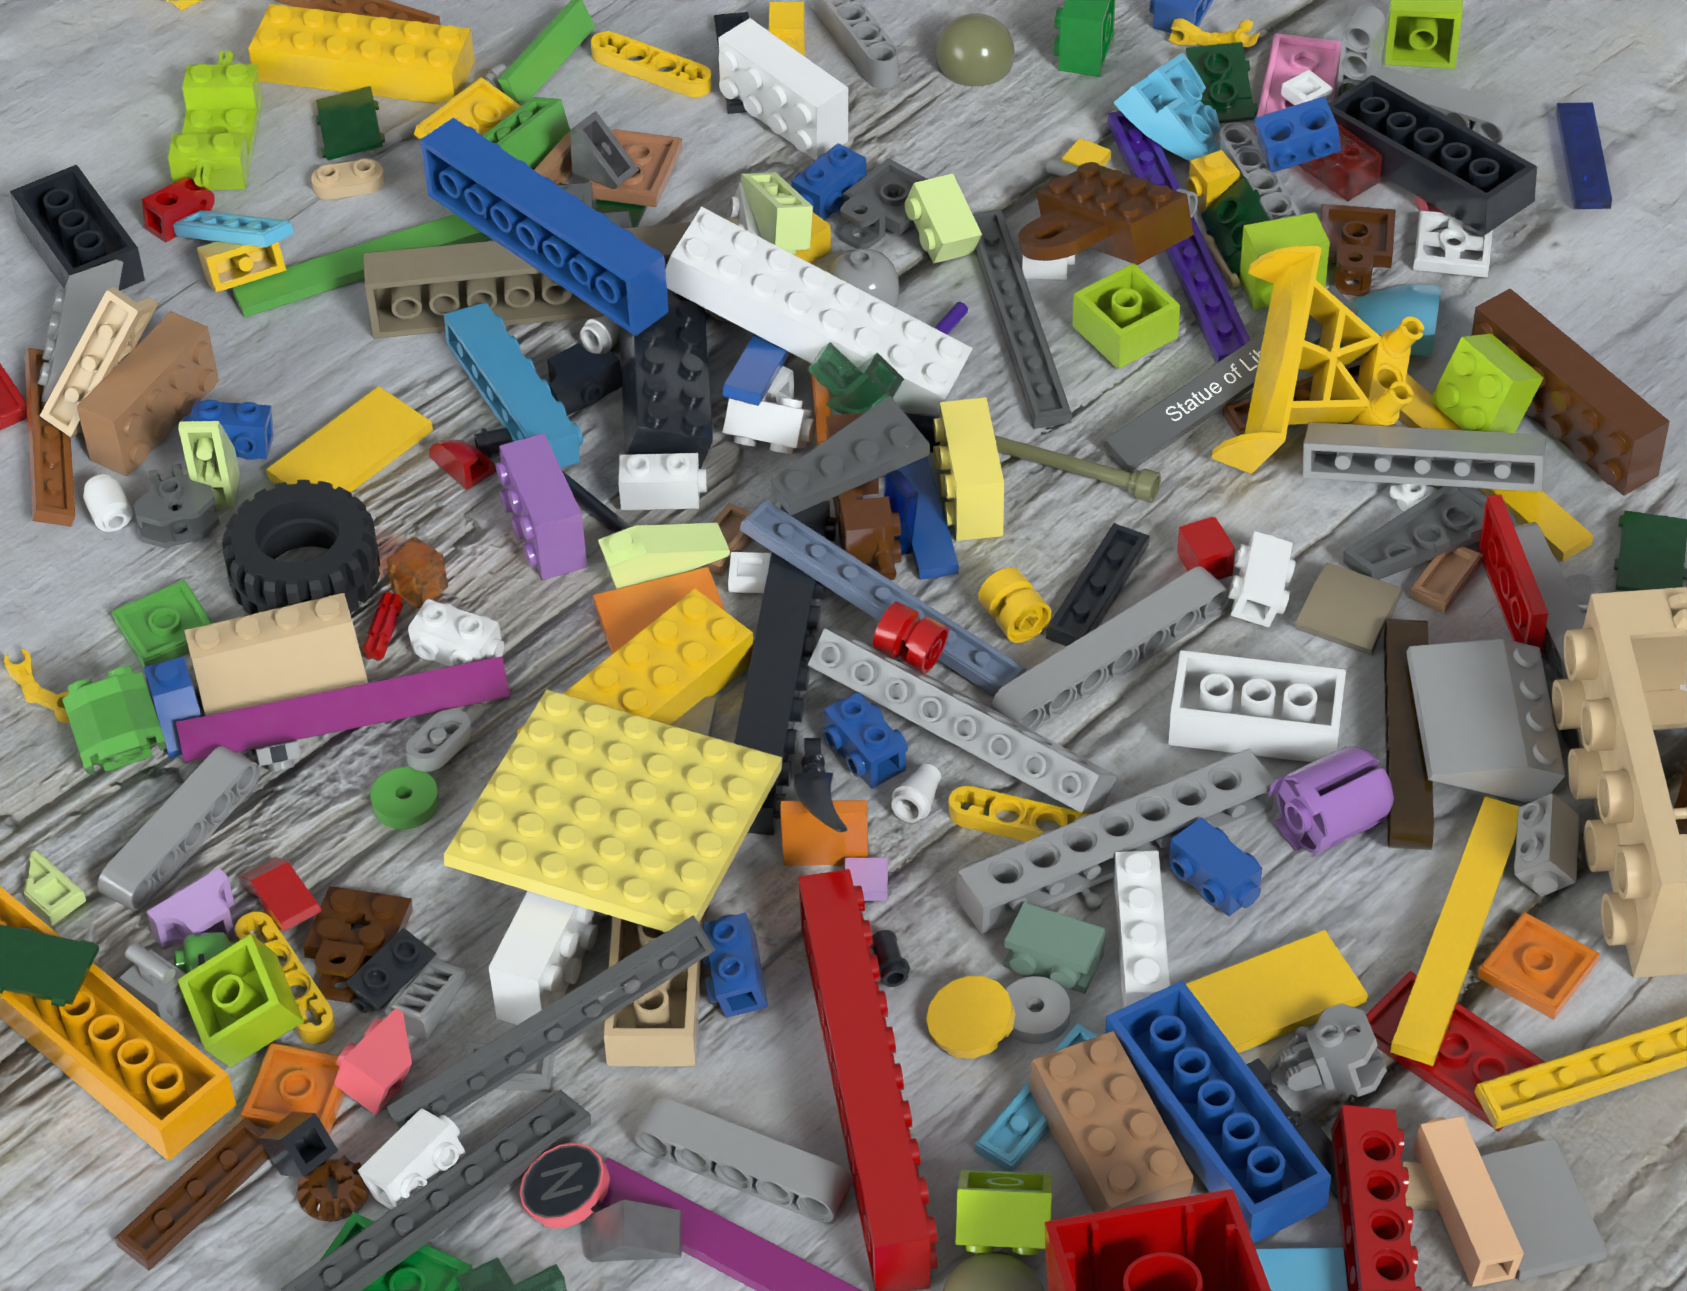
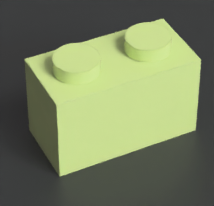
(942, 218)

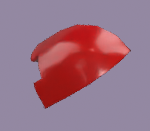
(462, 461)

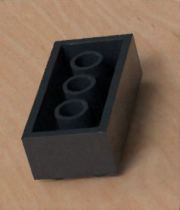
(74, 227)

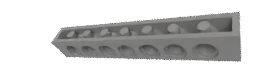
(963, 721)
(1084, 851)

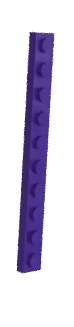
(1190, 257)

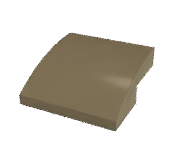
(1348, 608)

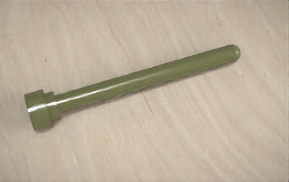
(1142, 483)

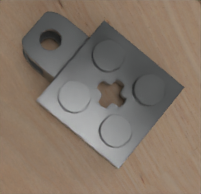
(873, 204)

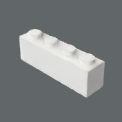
(1140, 925)

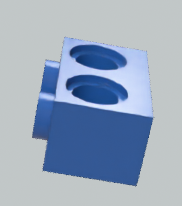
(1298, 134)

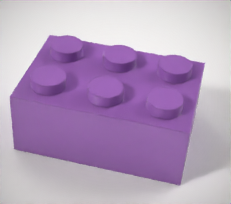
(541, 507)

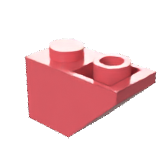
(377, 1065)

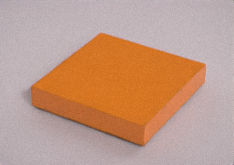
(812, 843)
(1538, 965)
(294, 1082)

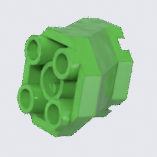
(113, 720)

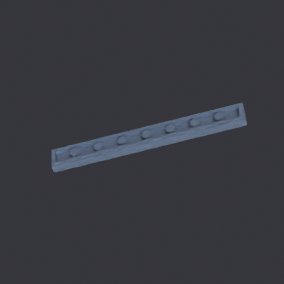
(874, 592)

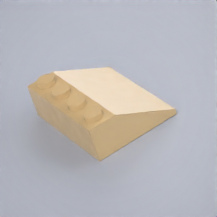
(276, 655)

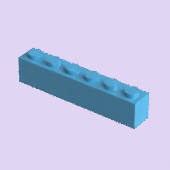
(510, 381)

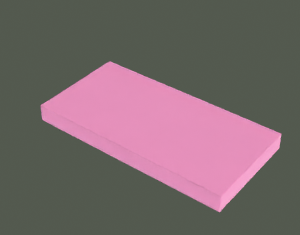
(1290, 58)

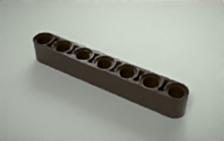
(1412, 813)

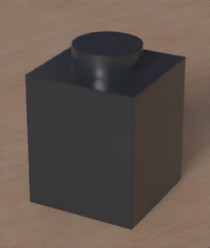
(298, 1144)

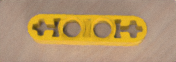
(687, 77)
(1022, 829)
(295, 975)

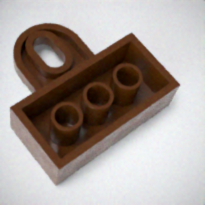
(1105, 213)

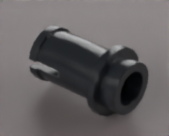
(489, 441)
(892, 966)

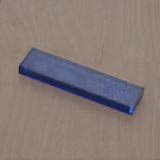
(1583, 156)

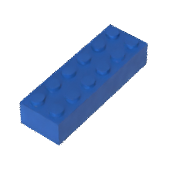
(1220, 1111)

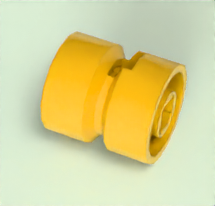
(1014, 605)

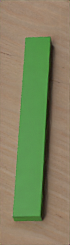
(346, 265)

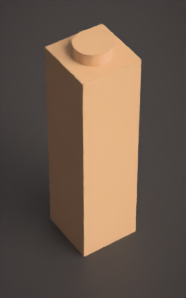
(1468, 1201)

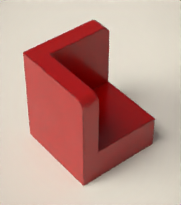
(1208, 546)

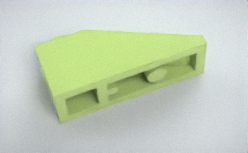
(779, 211)
(211, 459)
(661, 551)

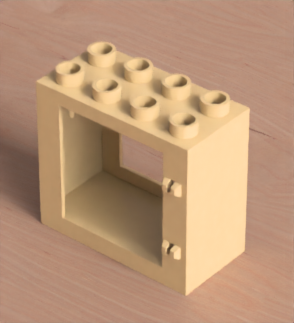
(1620, 689)

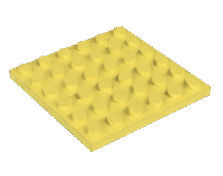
(614, 812)

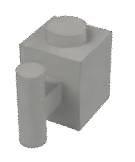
(154, 983)

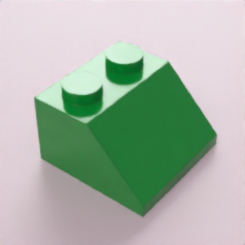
(1084, 35)

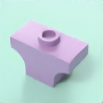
(194, 910)

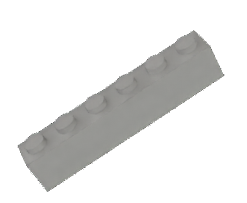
(1424, 456)

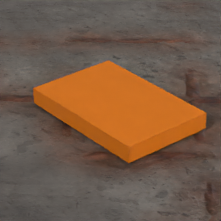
(634, 607)

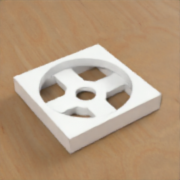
(1451, 262)

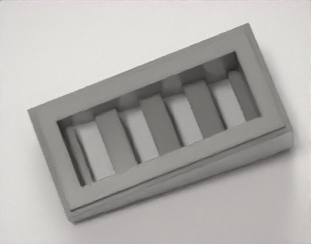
(423, 1023)

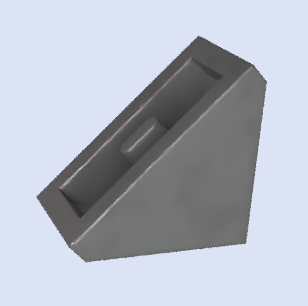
(598, 153)
(635, 1232)

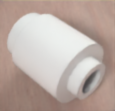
(107, 503)

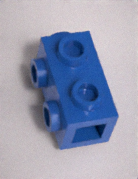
(829, 178)
(245, 424)
(865, 740)
(1215, 867)
(735, 966)

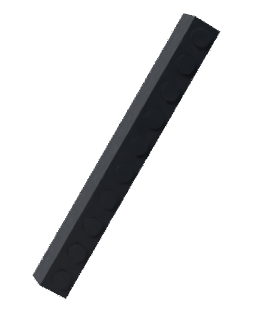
(778, 664)

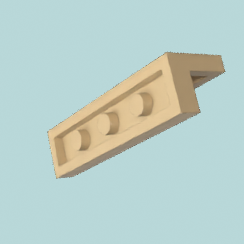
(104, 344)

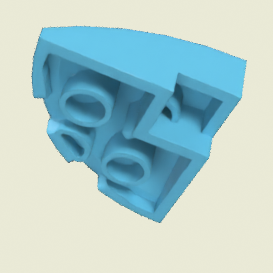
(1170, 109)
(1389, 306)

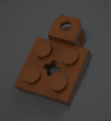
(1353, 255)
(338, 948)

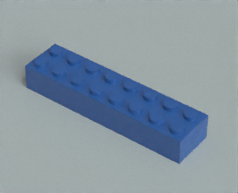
(545, 226)

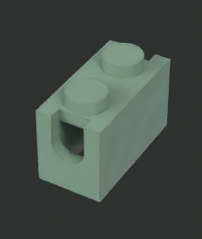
(1054, 947)

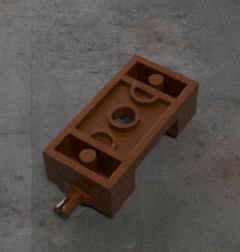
(866, 525)

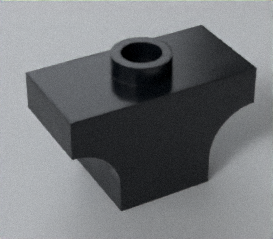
(582, 377)

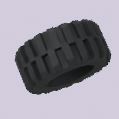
(293, 519)

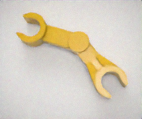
(1193, 35)
(32, 692)

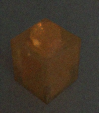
(417, 572)

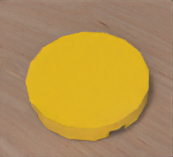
(970, 1016)

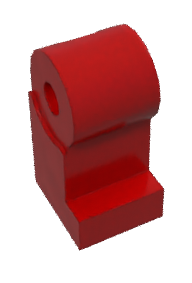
(172, 204)

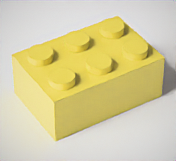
(970, 468)

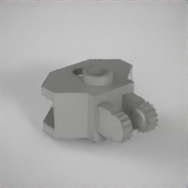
(1336, 1055)

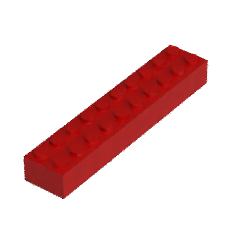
(867, 1083)

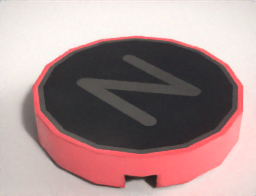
(564, 1185)

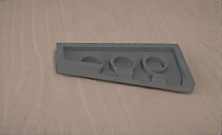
(853, 456)
(1428, 529)

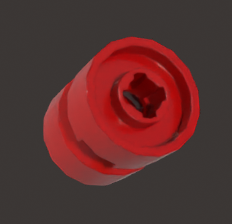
(914, 639)

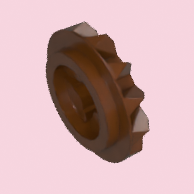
(319, 1203)

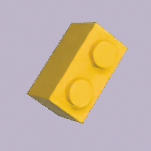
(235, 264)

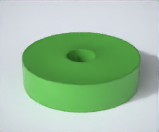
(408, 812)

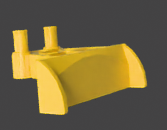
(1370, 401)

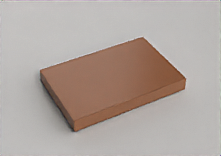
(654, 158)

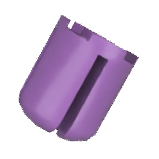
(1332, 799)

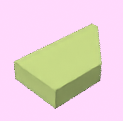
(50, 890)

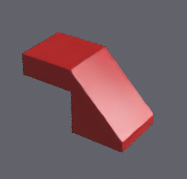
(280, 893)

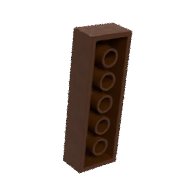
(1578, 396)

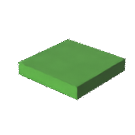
(158, 621)

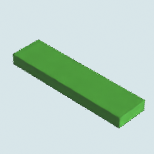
(547, 52)

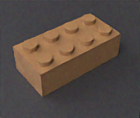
(148, 393)
(1108, 1126)

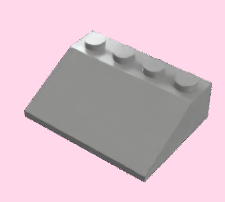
(1486, 717)

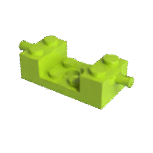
(218, 124)

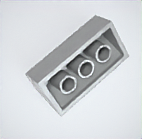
(75, 309)

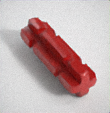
(382, 626)

